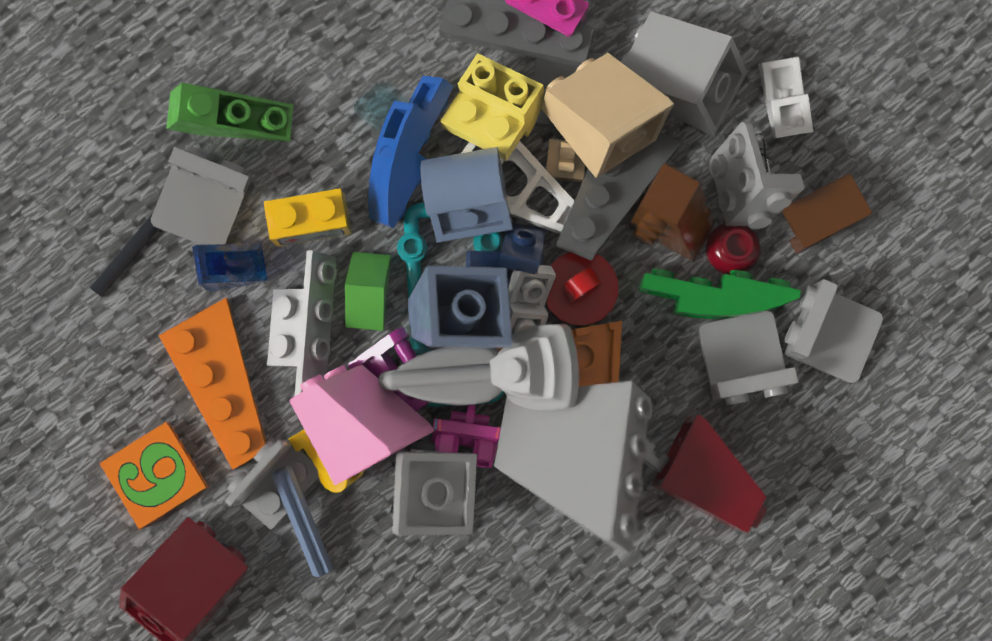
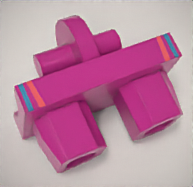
(467, 431)

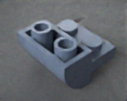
(466, 194)

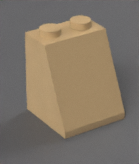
(605, 112)

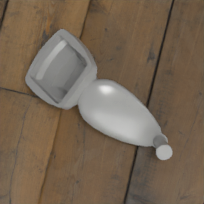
(534, 372)

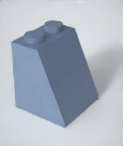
(461, 307)

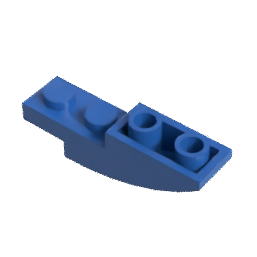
(397, 157)

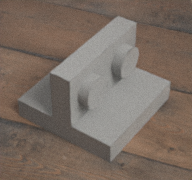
(434, 493)

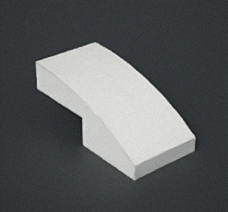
(784, 97)

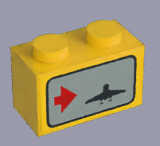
(307, 217)

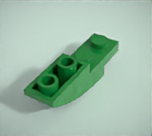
(734, 296)

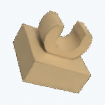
(564, 162)

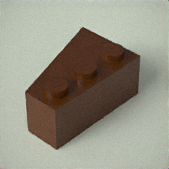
(673, 214)

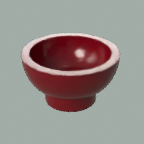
(733, 248)

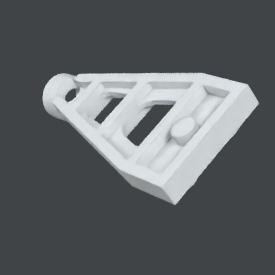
(537, 177)

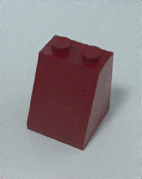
(710, 477)
(182, 583)

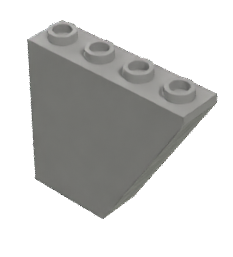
(583, 457)

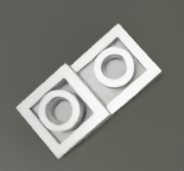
(528, 296)

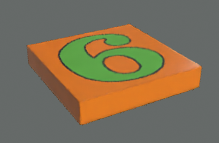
(154, 475)

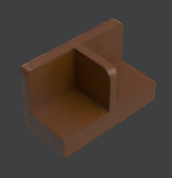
(825, 212)

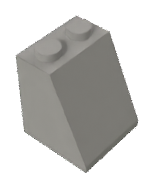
(689, 66)

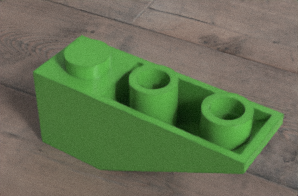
(227, 114)

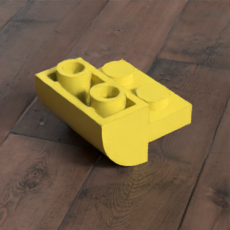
(494, 106)

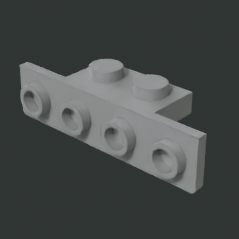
(303, 321)

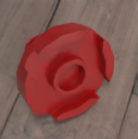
(582, 289)

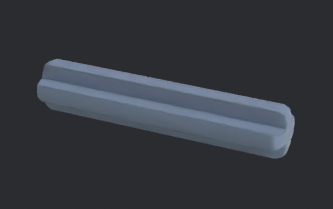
(302, 521)

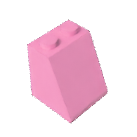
(355, 420)

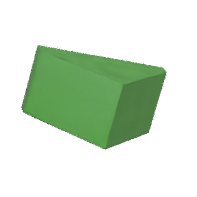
(367, 291)

